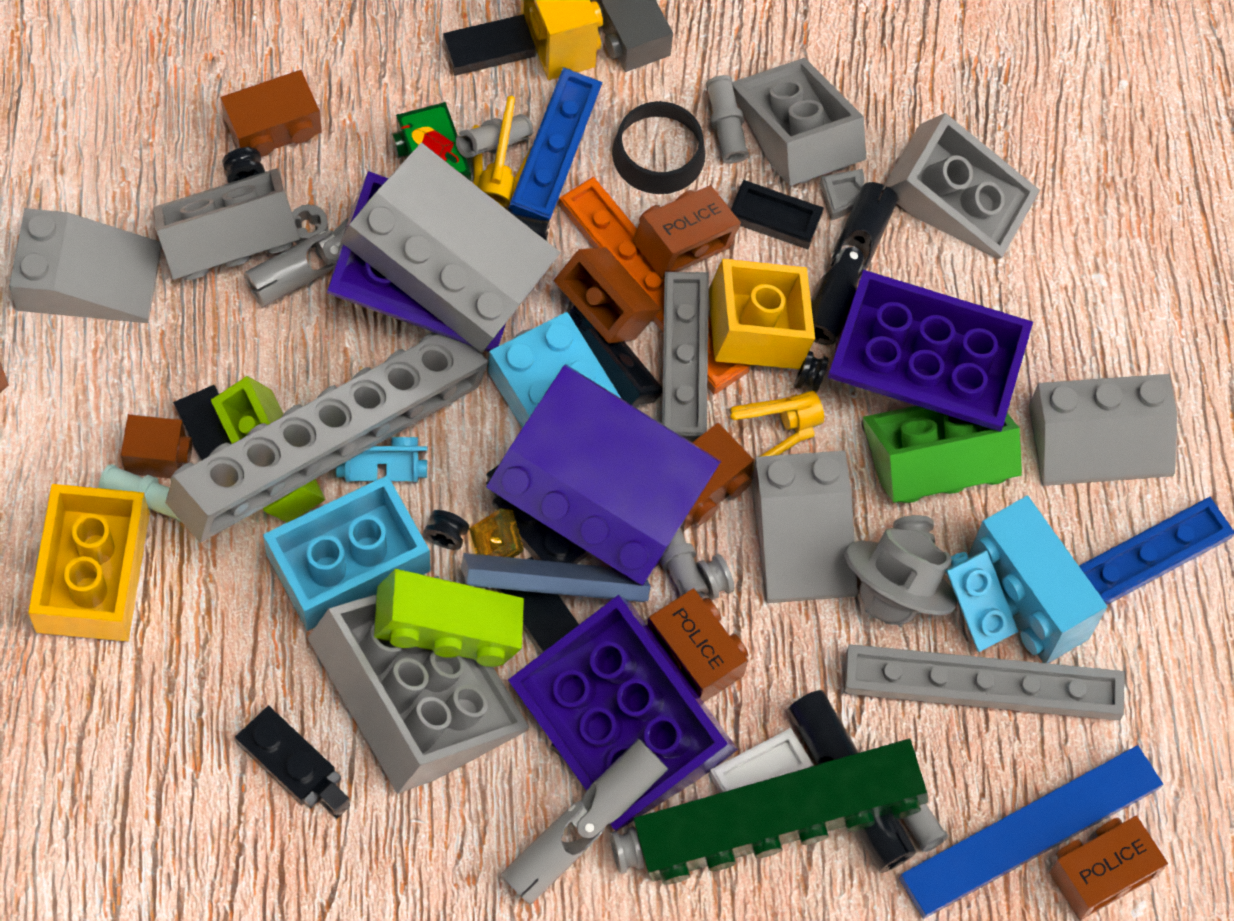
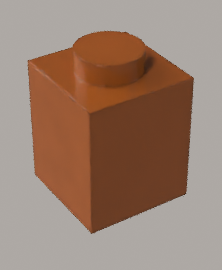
(155, 446)

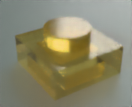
(497, 535)

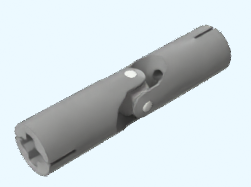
(290, 268)
(601, 805)

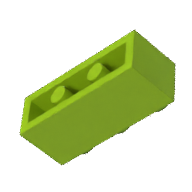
(240, 411)
(448, 618)

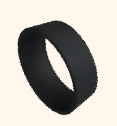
(653, 181)

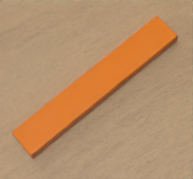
(607, 226)

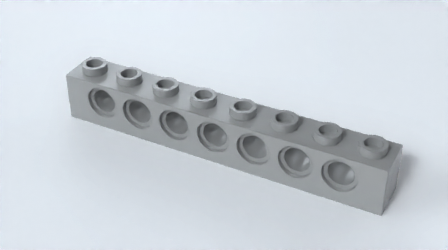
(322, 434)

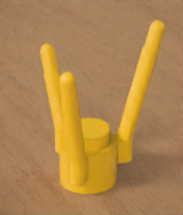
(497, 177)
(796, 412)

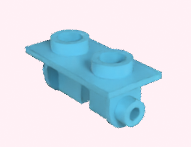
(400, 460)
(981, 599)

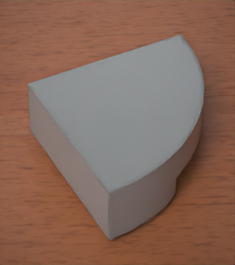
(841, 191)

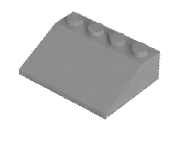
(449, 246)
(410, 704)

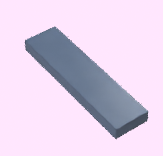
(551, 577)

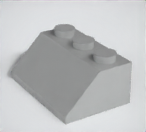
(225, 225)
(1105, 429)

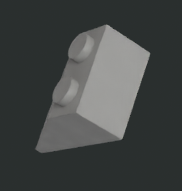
(801, 121)
(961, 186)
(83, 268)
(804, 525)

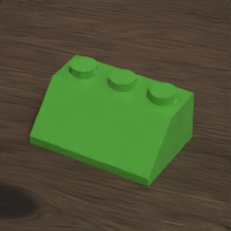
(935, 453)

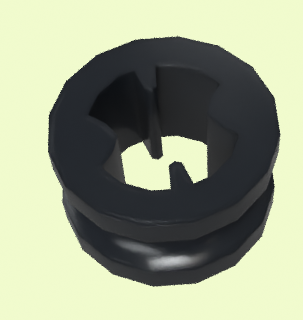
(242, 164)
(811, 372)
(446, 529)

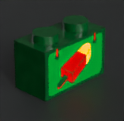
(432, 128)

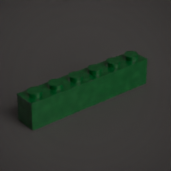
(781, 811)

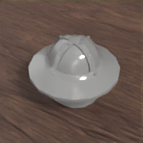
(902, 576)

